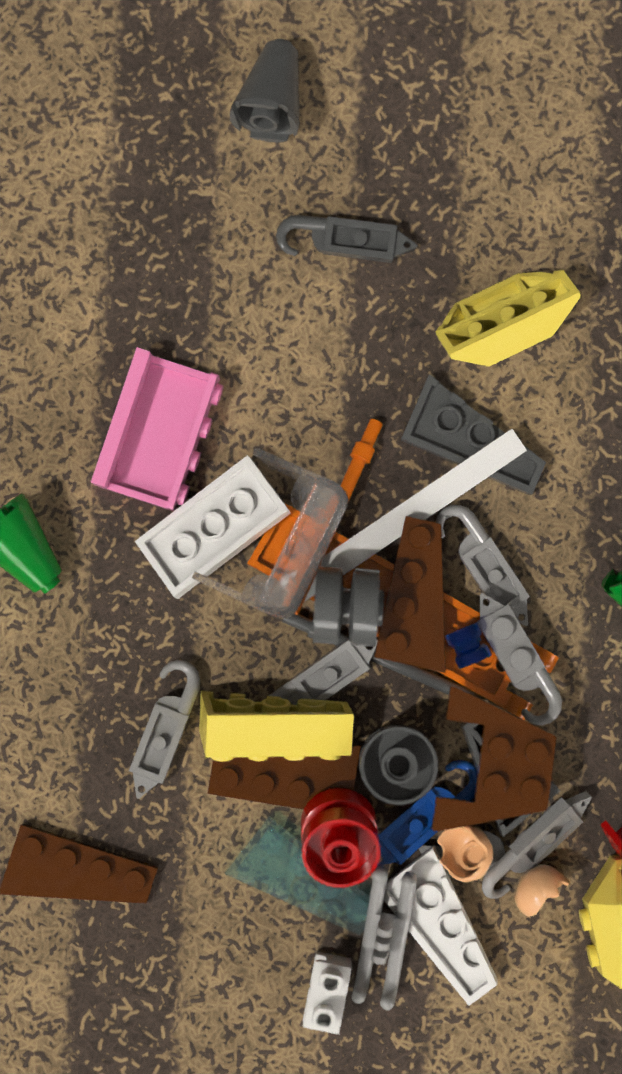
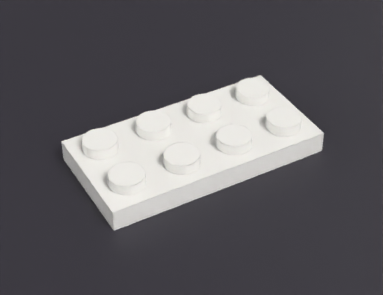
(212, 526)

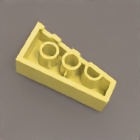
(274, 728)

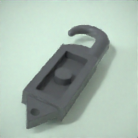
(347, 238)

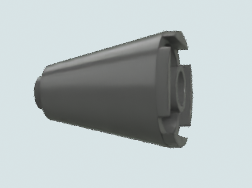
(270, 95)

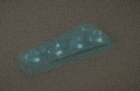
(276, 866)

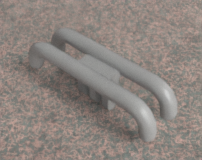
(383, 935)

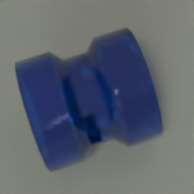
(467, 645)

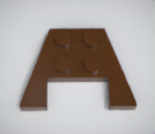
(511, 769)

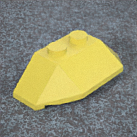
(507, 317)
(604, 920)

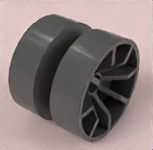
(357, 606)
(398, 764)

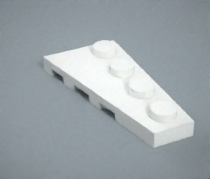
(444, 927)

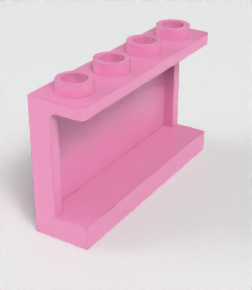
(157, 431)

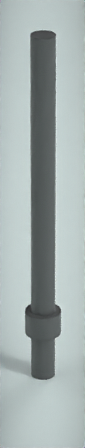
(416, 673)

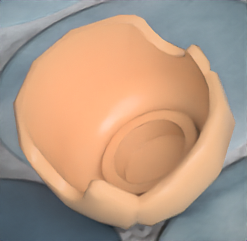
(466, 853)
(538, 886)

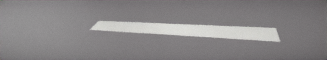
(424, 504)

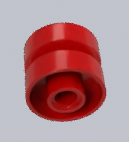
(339, 838)

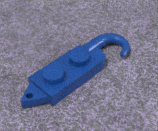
(414, 825)

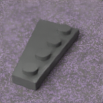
(456, 431)

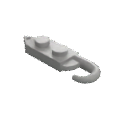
(487, 562)
(518, 656)
(328, 673)
(164, 730)
(537, 841)

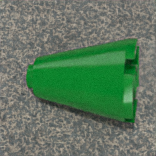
(25, 548)

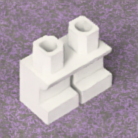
(327, 992)

